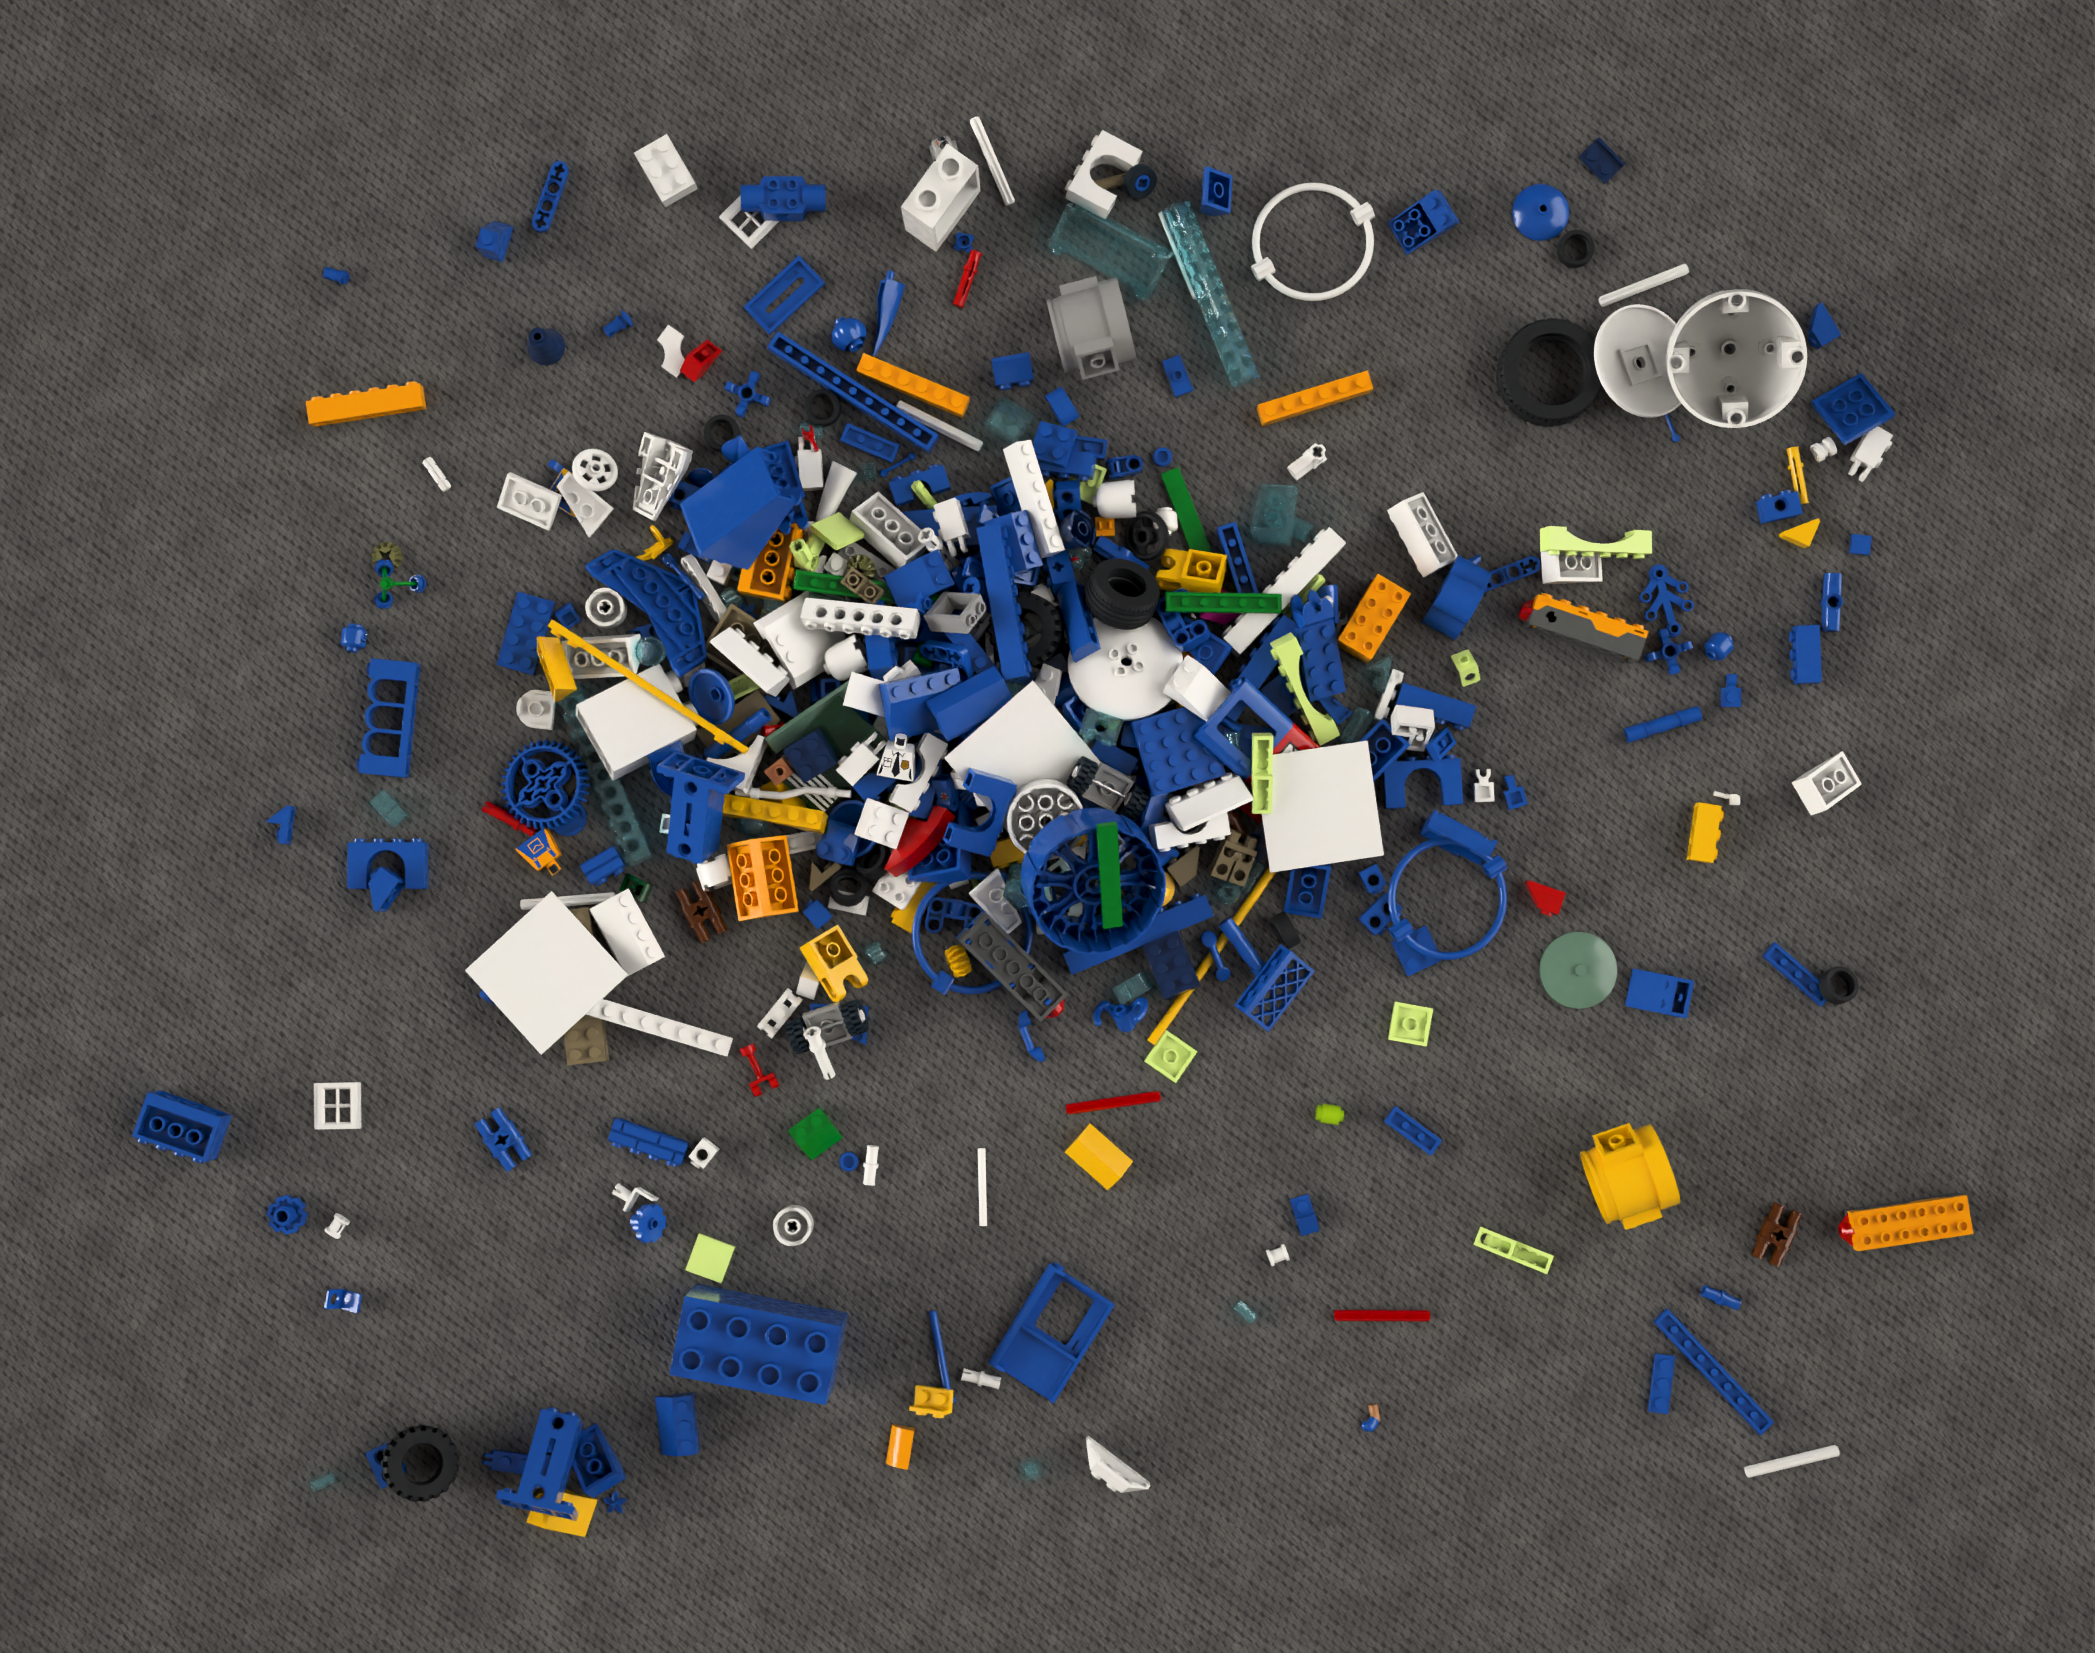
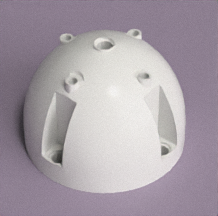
(1760, 377)

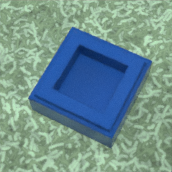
(1860, 544)

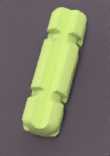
(923, 494)

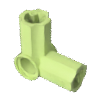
(807, 553)

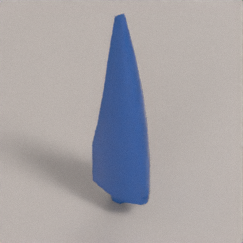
(888, 302)

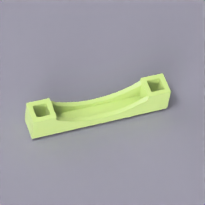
(1558, 540)
(1288, 652)

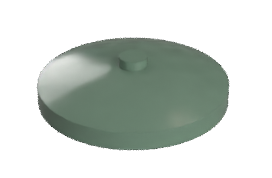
(1578, 970)

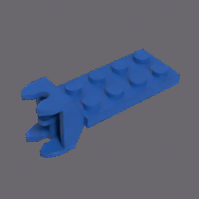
(786, 475)
(1319, 646)

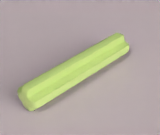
(1314, 584)

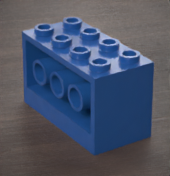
(181, 1126)

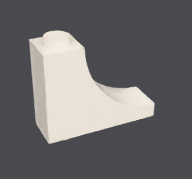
(745, 763)

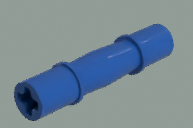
(1663, 724)
(740, 733)
(1242, 945)

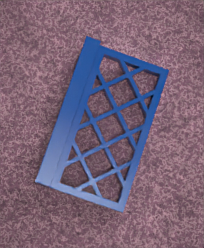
(1266, 980)

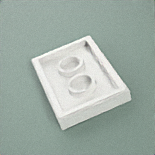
(529, 501)

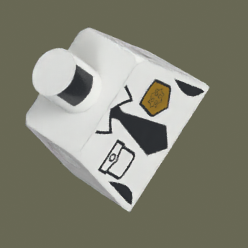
(898, 759)

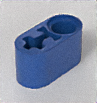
(1062, 406)

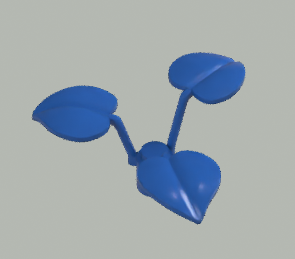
(732, 450)

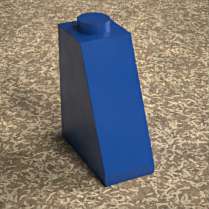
(494, 240)

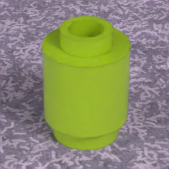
(1329, 1114)

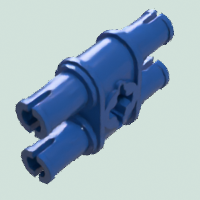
(492, 1138)

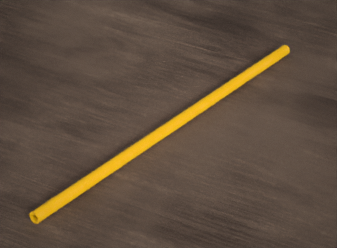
(1208, 960)

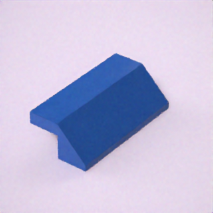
(969, 703)

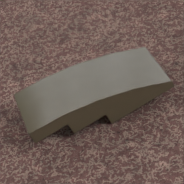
(742, 709)

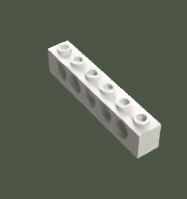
(852, 612)

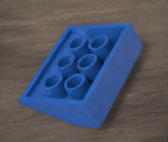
(906, 701)
(944, 861)

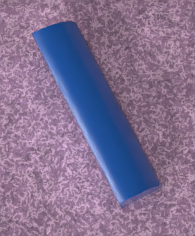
(1077, 620)

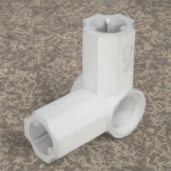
(1310, 460)

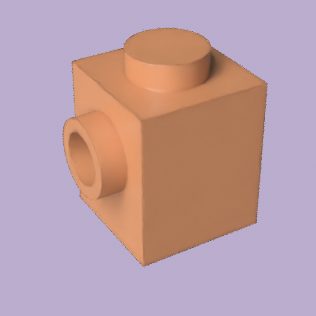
(779, 770)

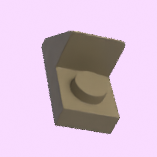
(818, 878)

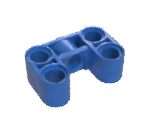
(1177, 629)
(952, 909)

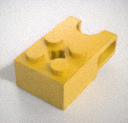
(1192, 571)
(834, 961)

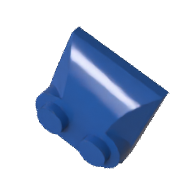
(838, 843)

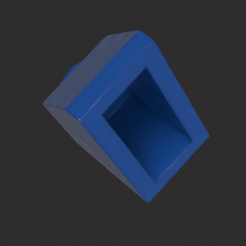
(1821, 327)

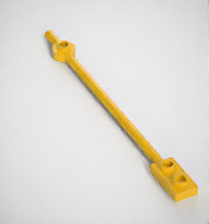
(575, 641)

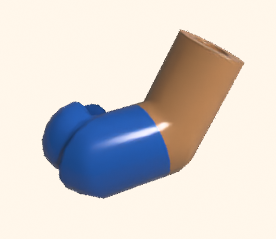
(1374, 1419)

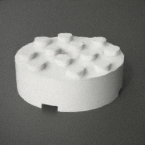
(1033, 803)

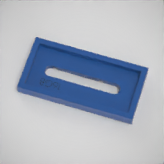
(757, 305)

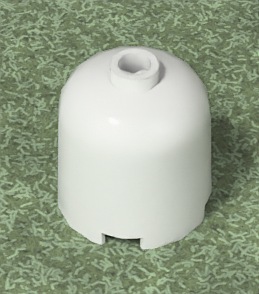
(1115, 499)
(846, 658)

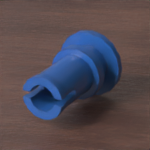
(618, 324)

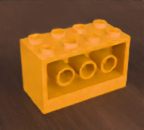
(753, 581)
(1372, 618)
(762, 877)

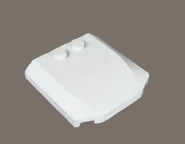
(796, 646)

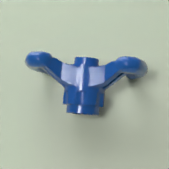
(1122, 1014)

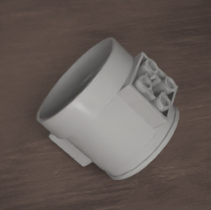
(1091, 327)

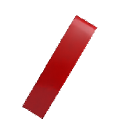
(918, 840)

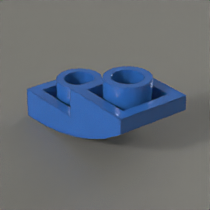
(977, 498)

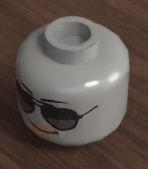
(939, 143)

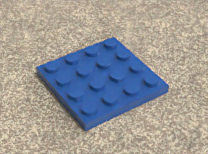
(1172, 753)

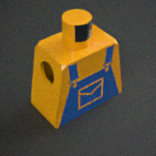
(541, 851)

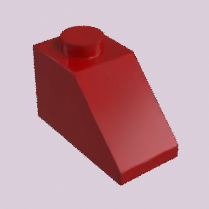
(700, 360)
(1545, 898)

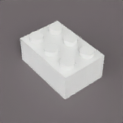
(665, 170)

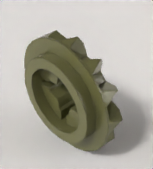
(386, 547)
(864, 563)

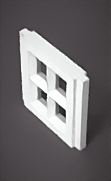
(757, 235)
(355, 1105)

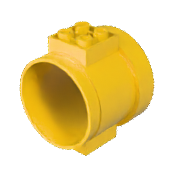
(1630, 1175)

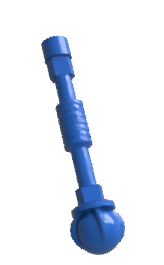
(669, 560)

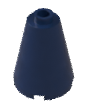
(545, 346)
(1076, 530)

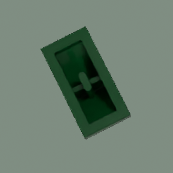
(639, 888)

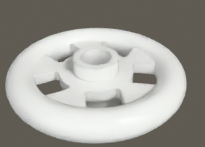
(593, 484)

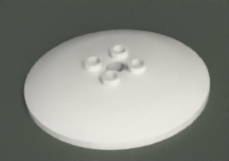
(1634, 335)
(1127, 690)

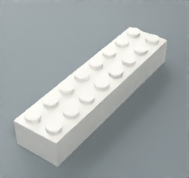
(1287, 583)

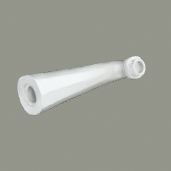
(835, 488)

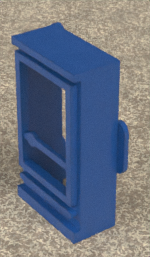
(1152, 811)
(1443, 826)

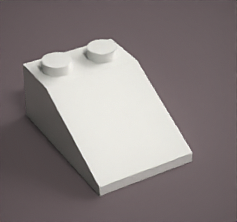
(1570, 569)
(1196, 688)
(1826, 783)

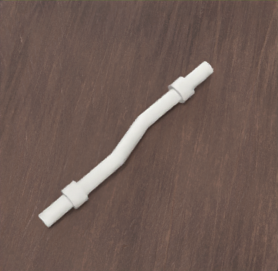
(830, 792)

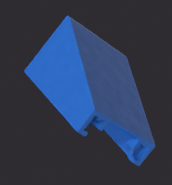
(737, 511)

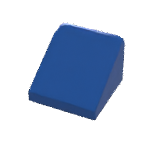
(567, 616)

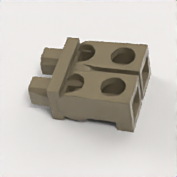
(1233, 858)

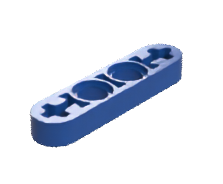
(548, 196)
(1506, 578)

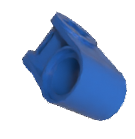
(1122, 466)

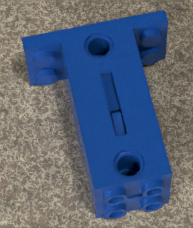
(696, 804)
(548, 1466)

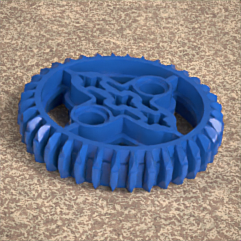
(554, 784)

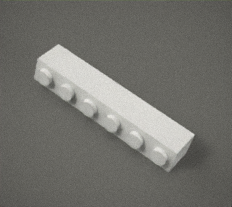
(1034, 496)

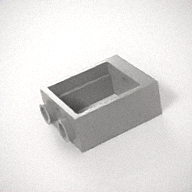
(940, 618)

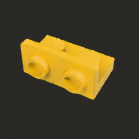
(932, 1401)

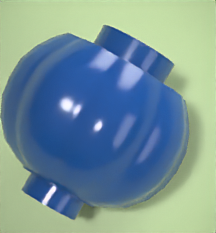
(848, 333)

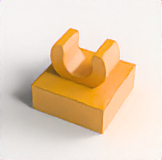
(1104, 527)

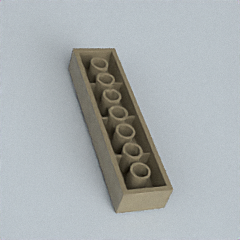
(587, 1038)

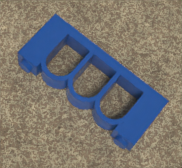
(391, 670)

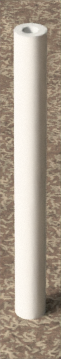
(982, 1187)

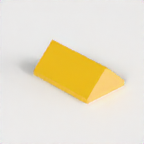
(555, 667)
(1099, 1157)

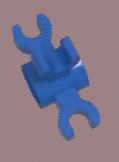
(739, 390)
(1673, 666)

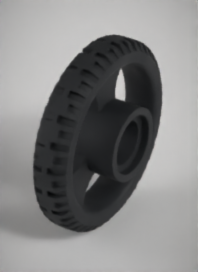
(1140, 539)

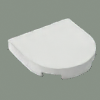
(537, 709)

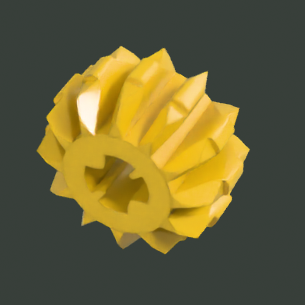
(958, 961)

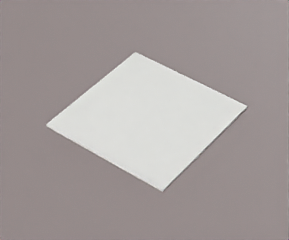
(1022, 743)
(1322, 808)
(546, 972)

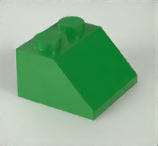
(815, 1133)

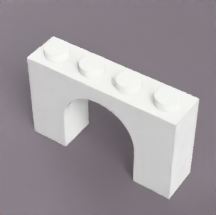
(1105, 150)

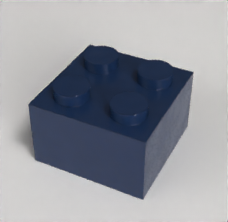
(811, 755)

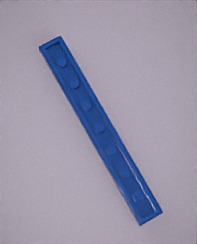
(1713, 1371)

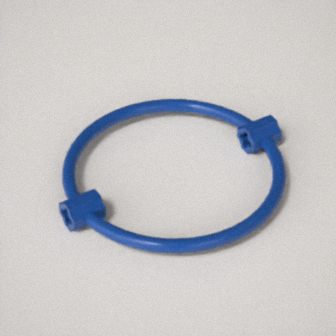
(1402, 928)
(942, 981)

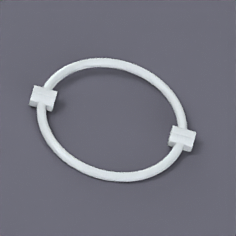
(1360, 214)

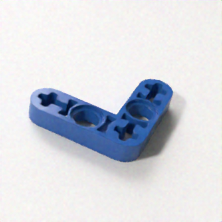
(958, 660)

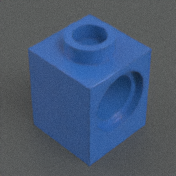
(1364, 875)
(817, 913)

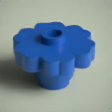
(294, 1210)
(648, 1223)

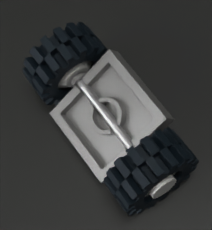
(1108, 787)
(835, 1024)

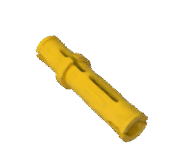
(1793, 452)

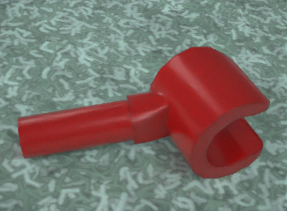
(810, 436)

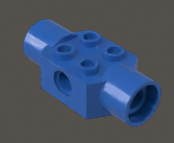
(783, 198)

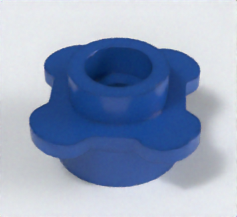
(960, 237)

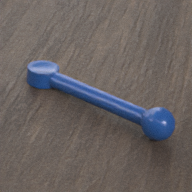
(1675, 437)
(884, 472)

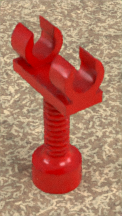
(748, 1051)

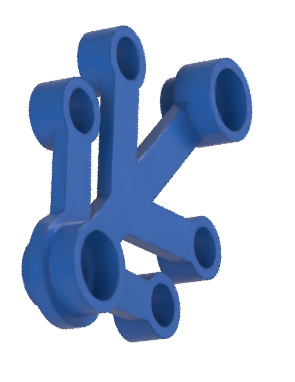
(1664, 597)

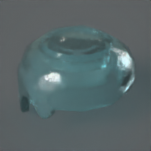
(649, 651)
(753, 827)

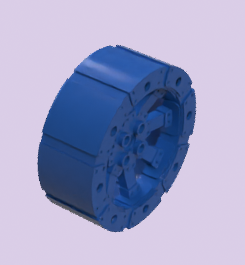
(1068, 931)

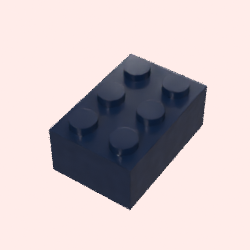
(1171, 965)

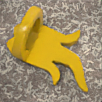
(657, 548)

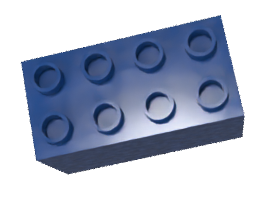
(758, 1343)

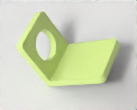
(1466, 665)

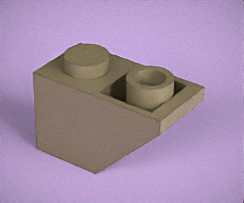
(1186, 867)

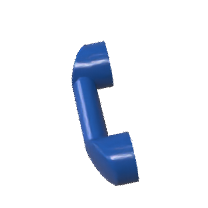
(1209, 939)
(1037, 1052)

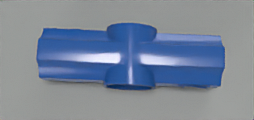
(1112, 551)
(1831, 589)

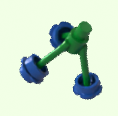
(384, 569)

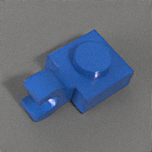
(1731, 695)
(1514, 795)

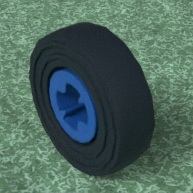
(1132, 184)

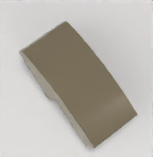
(862, 586)

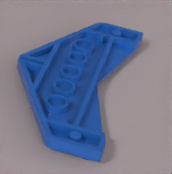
(658, 594)

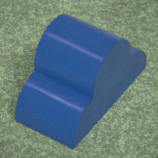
(1457, 598)

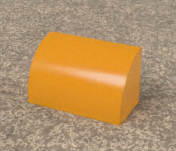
(900, 1446)

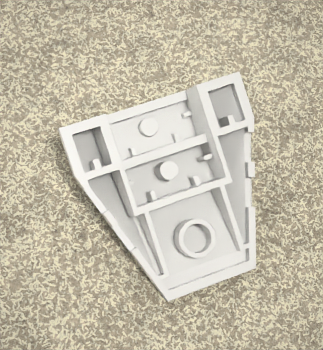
(661, 472)

